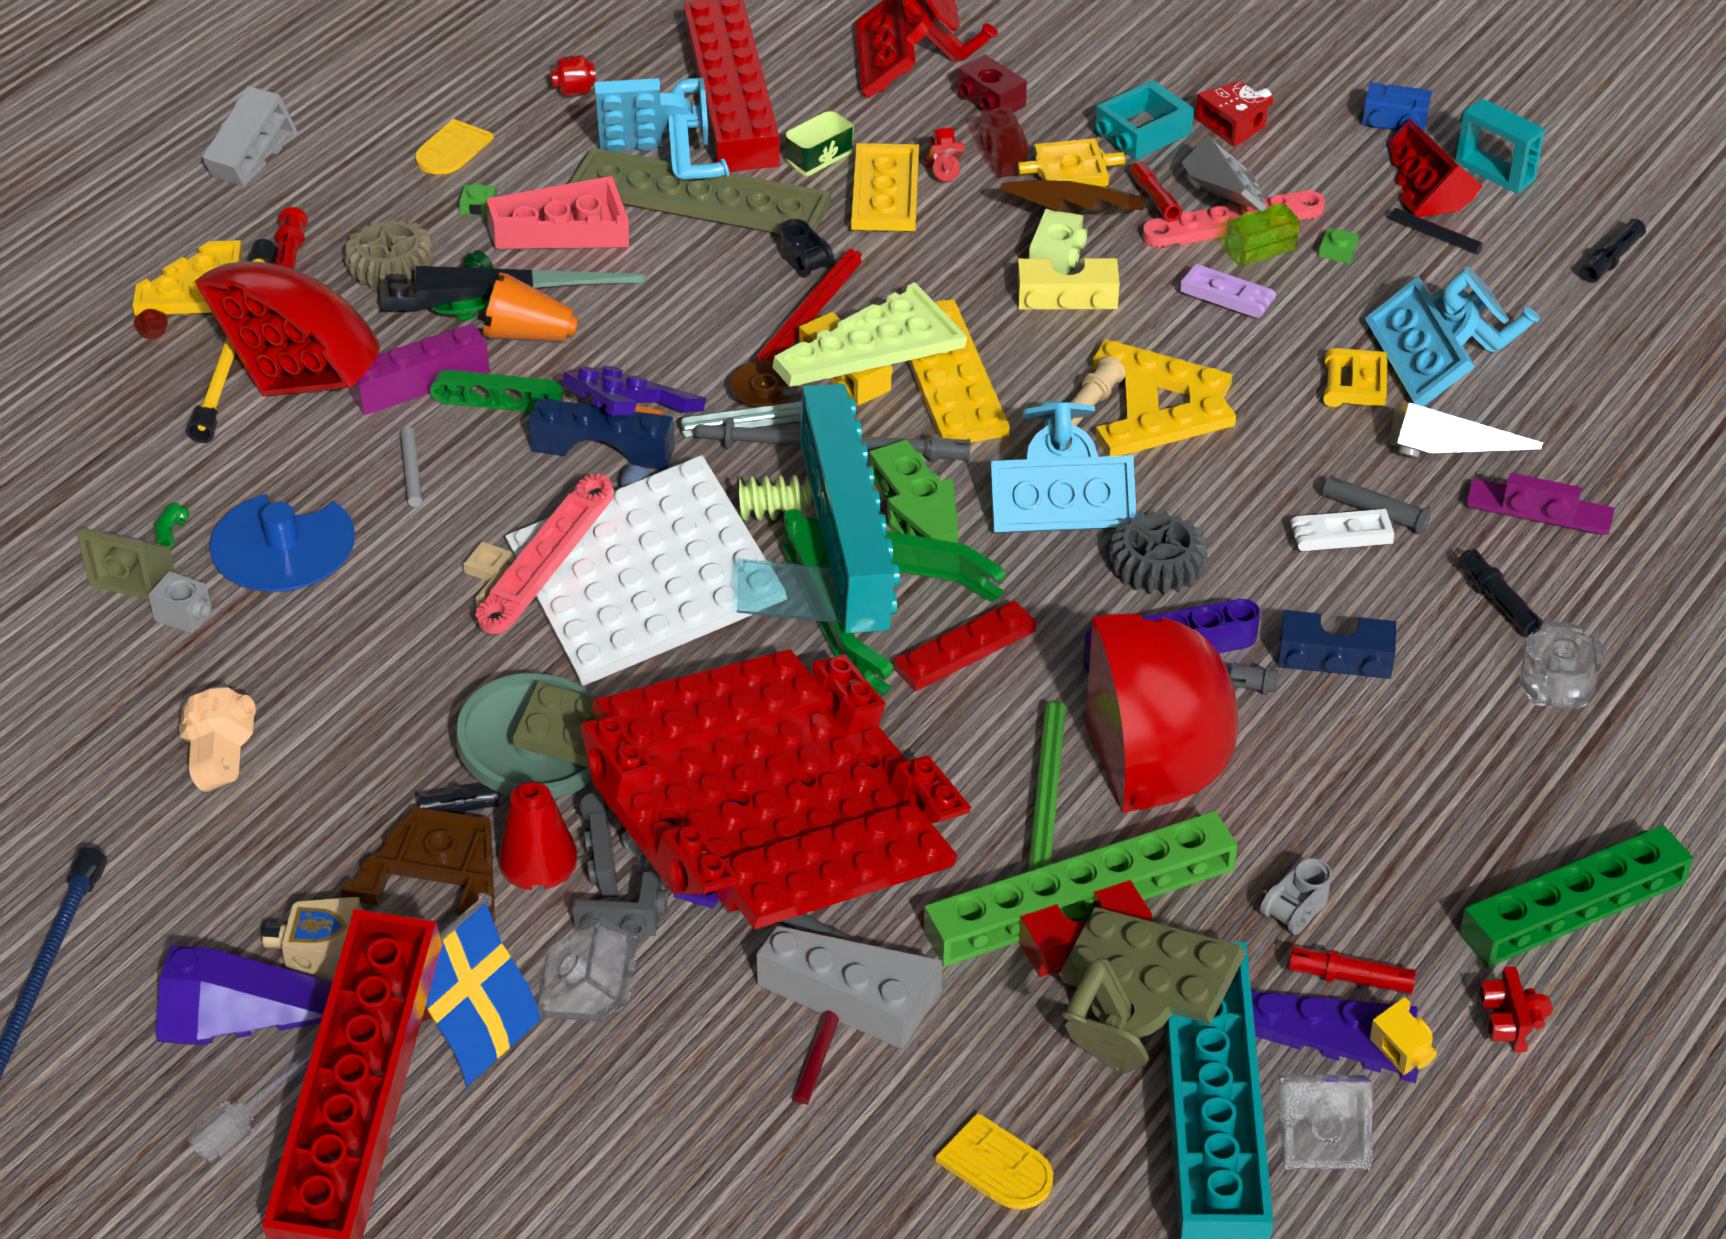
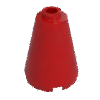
(536, 840)

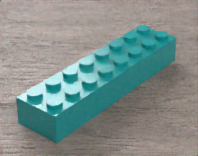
(848, 509)
(1218, 1120)

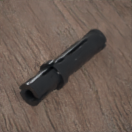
(1598, 266)
(1490, 582)

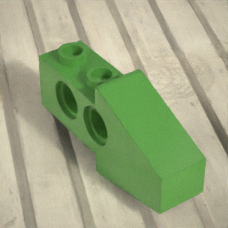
(914, 495)

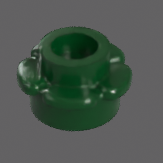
(477, 260)

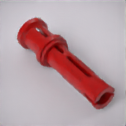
(290, 235)

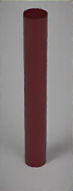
(816, 1058)

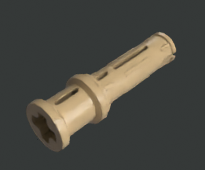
(1098, 385)

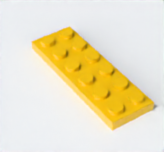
(959, 389)

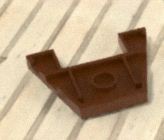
(432, 848)

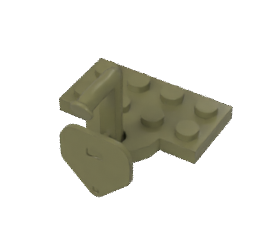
(1139, 978)

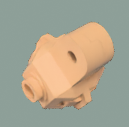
(216, 728)

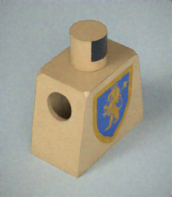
(313, 935)

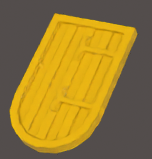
(451, 147)
(998, 1164)

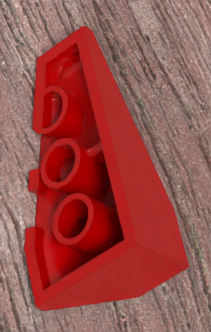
(1428, 174)

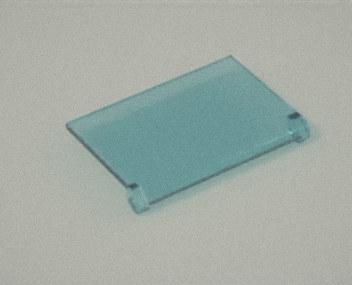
(786, 591)

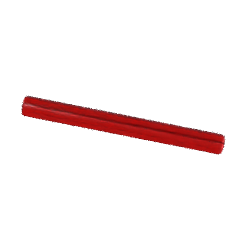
(811, 305)

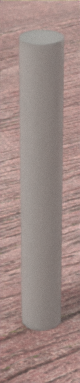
(411, 467)

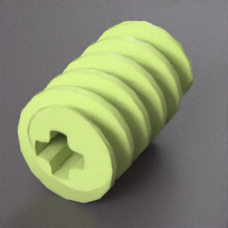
(774, 498)

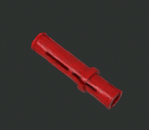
(1351, 970)

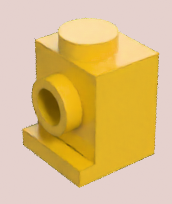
(1403, 1038)

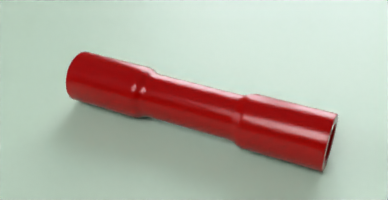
(1163, 200)

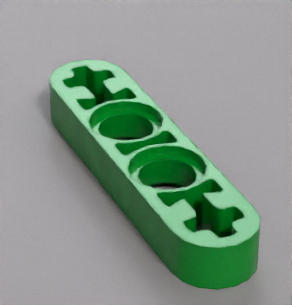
(496, 386)

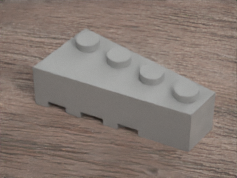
(861, 983)

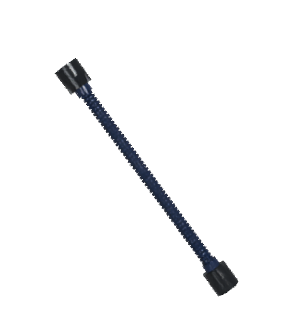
(84, 873)

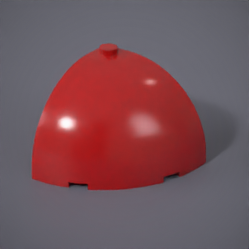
(288, 327)
(1158, 709)

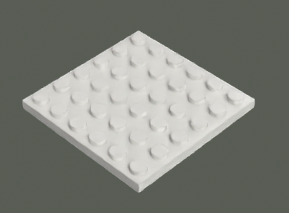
(647, 572)

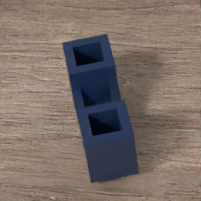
(1311, 648)

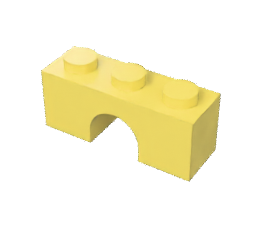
(1045, 288)

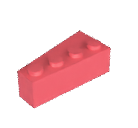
(560, 217)

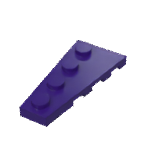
(1325, 1024)

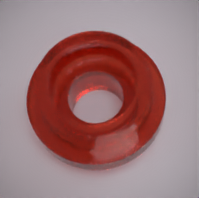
(151, 323)

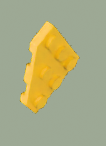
(175, 289)

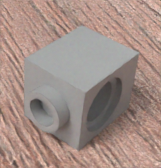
(180, 602)

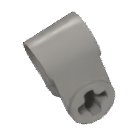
(1299, 895)

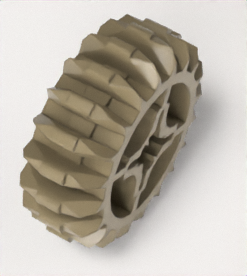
(387, 250)

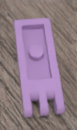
(1227, 291)

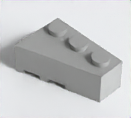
(249, 136)

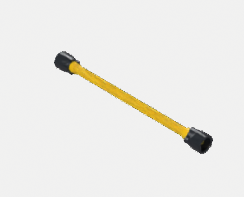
(204, 419)

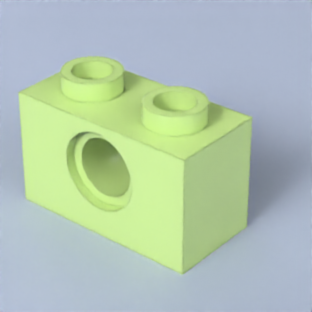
(1059, 239)

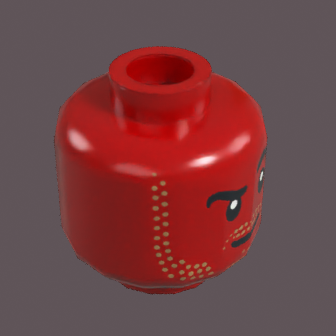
(573, 75)

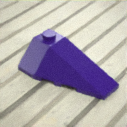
(222, 994)

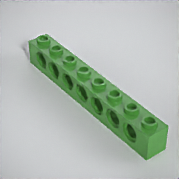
(1153, 862)

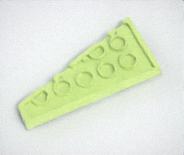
(877, 336)

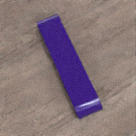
(1225, 624)

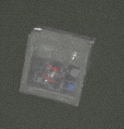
(588, 973)
(1325, 1121)

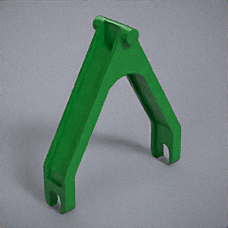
(914, 556)

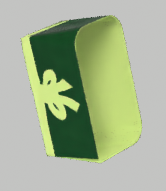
(819, 143)

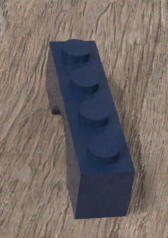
(642, 437)

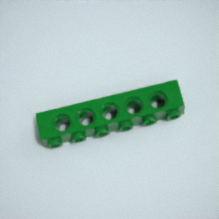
(1575, 895)

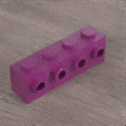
(410, 369)

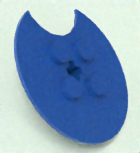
(279, 551)

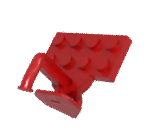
(893, 28)

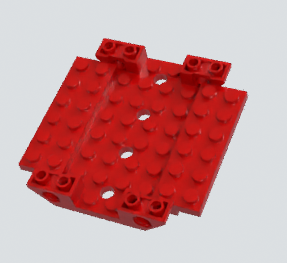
(747, 738)

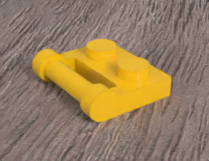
(1367, 377)

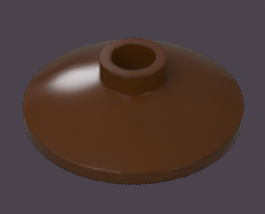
(760, 385)

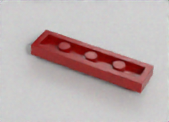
(964, 645)

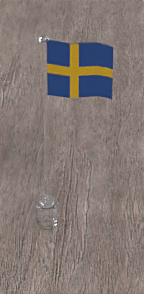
(473, 999)

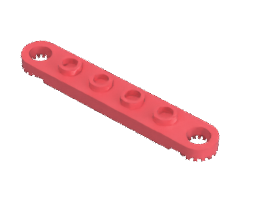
(1212, 222)
(544, 554)

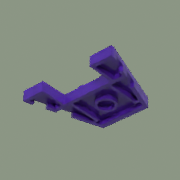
(623, 391)

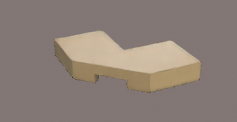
(489, 564)

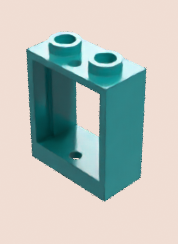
(1171, 113)
(1524, 133)

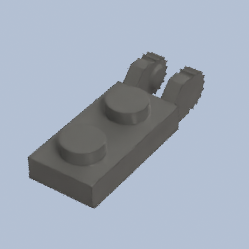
(599, 843)

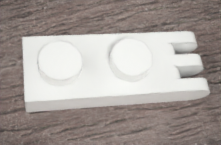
(1342, 530)

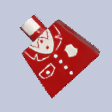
(1233, 111)

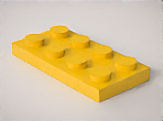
(885, 187)

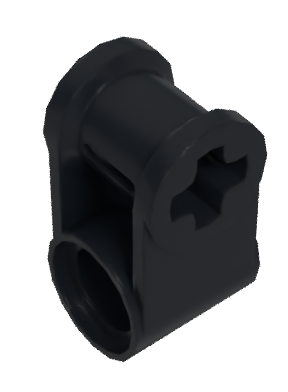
(804, 248)

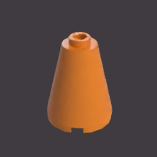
(527, 314)

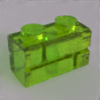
(1262, 234)

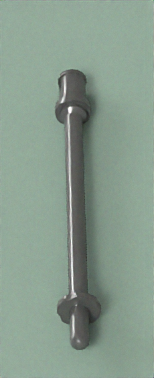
(932, 447)

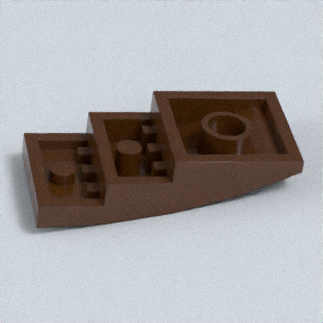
(1068, 195)

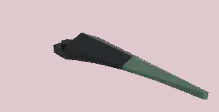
(443, 285)

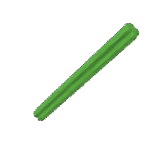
(1047, 786)

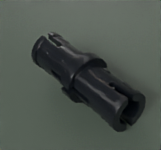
(483, 799)

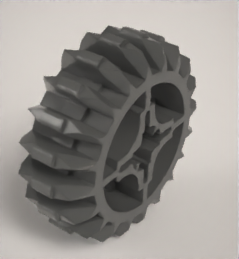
(1158, 552)

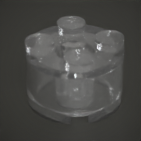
(1560, 666)

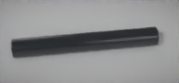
(1436, 231)

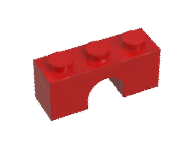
(1050, 936)

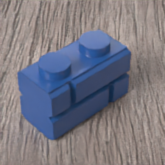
(1394, 105)

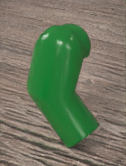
(163, 526)

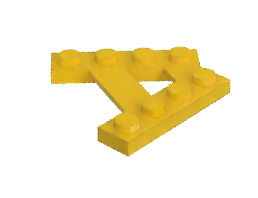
(1152, 427)

